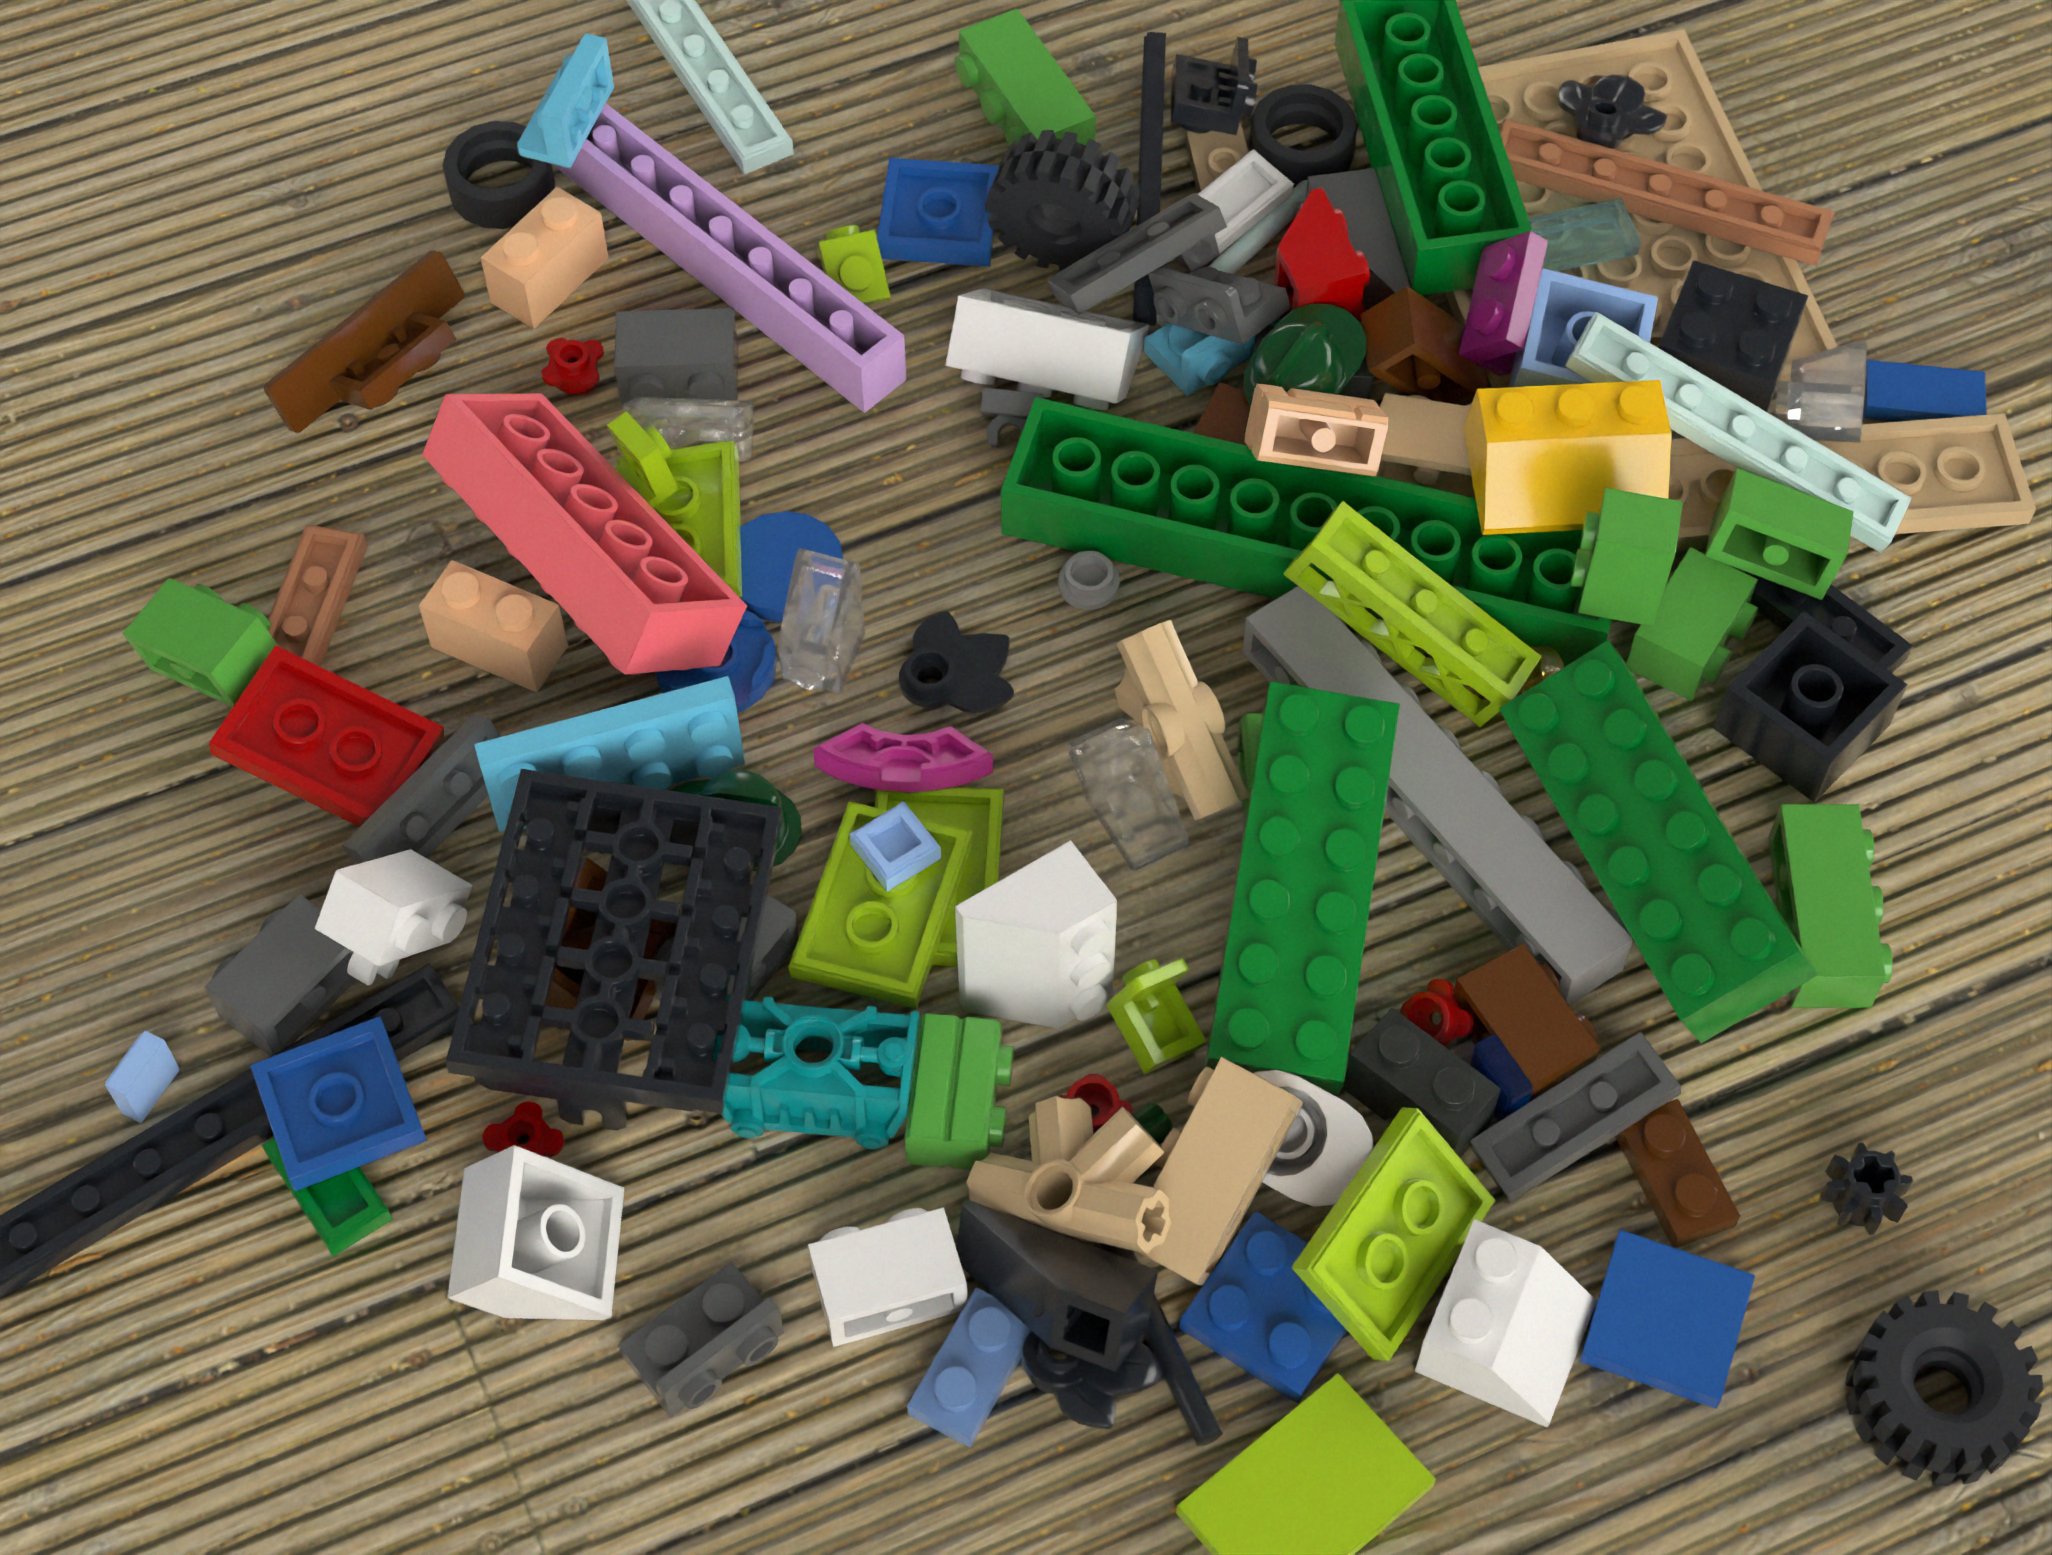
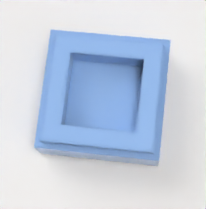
(895, 846)
(142, 1076)

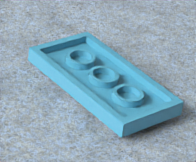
(634, 743)

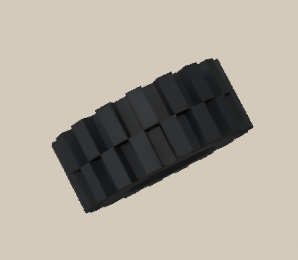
(1060, 198)
(1972, 1350)

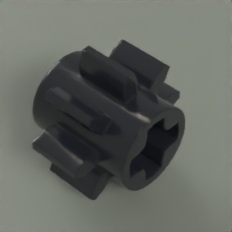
(1866, 1188)

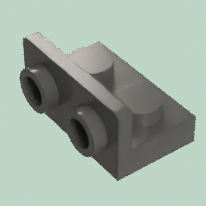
(1217, 302)
(703, 1340)

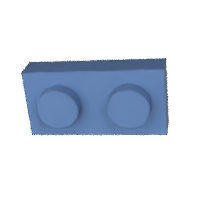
(970, 1369)

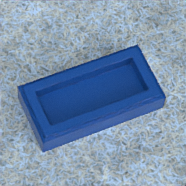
(1921, 392)

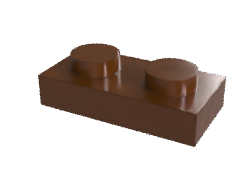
(1677, 1176)

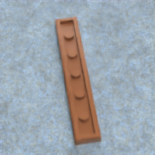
(1666, 192)

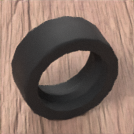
(1308, 106)
(487, 206)

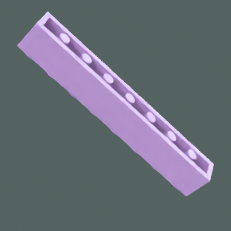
(740, 261)

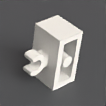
(392, 911)

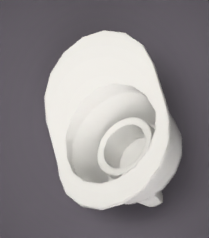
(1321, 1147)

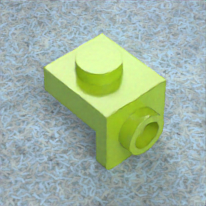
(854, 263)
(643, 458)
(1155, 1015)

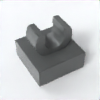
(1004, 410)

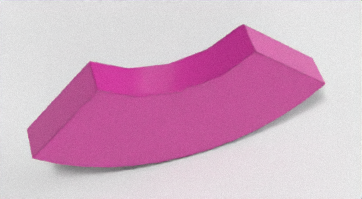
(903, 761)

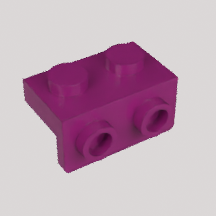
(1503, 302)

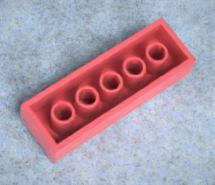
(583, 532)

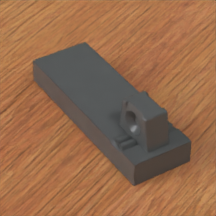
(1179, 231)
(430, 801)
(1575, 1117)

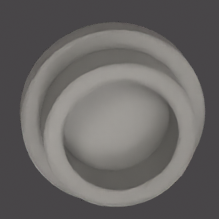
(1088, 580)

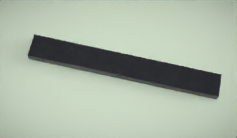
(191, 1143)

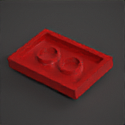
(323, 737)

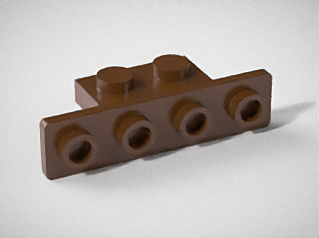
(373, 347)

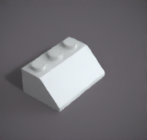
(1045, 347)
(1039, 943)

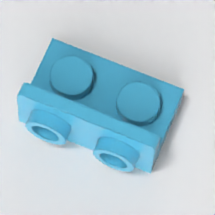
(570, 105)
(1194, 357)

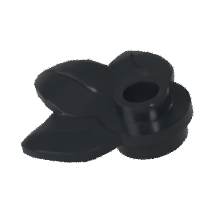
(1609, 110)
(962, 664)
(1086, 1389)

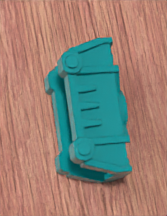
(821, 1095)

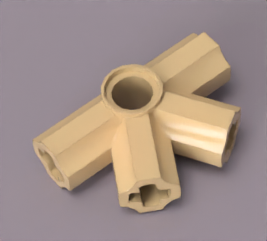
(1182, 719)
(1079, 1179)

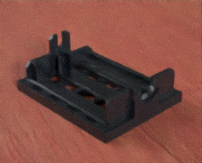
(635, 825)

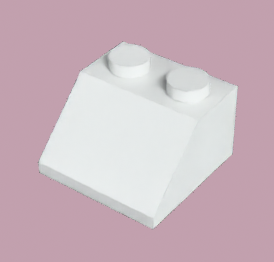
(536, 1239)
(1507, 1325)

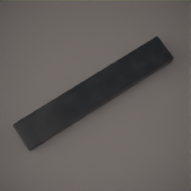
(1150, 158)

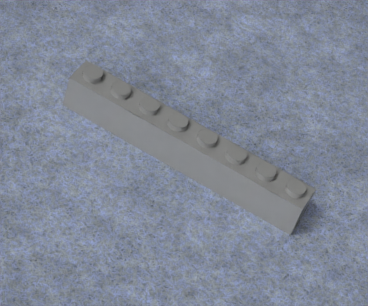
(1450, 805)

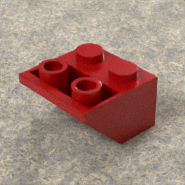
(1319, 260)

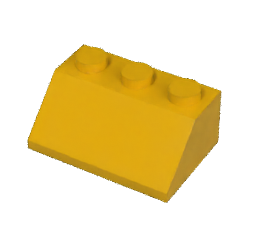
(1553, 450)

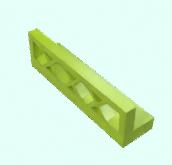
(1415, 611)

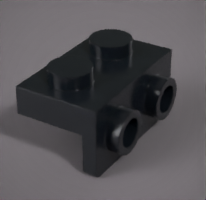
(1213, 93)

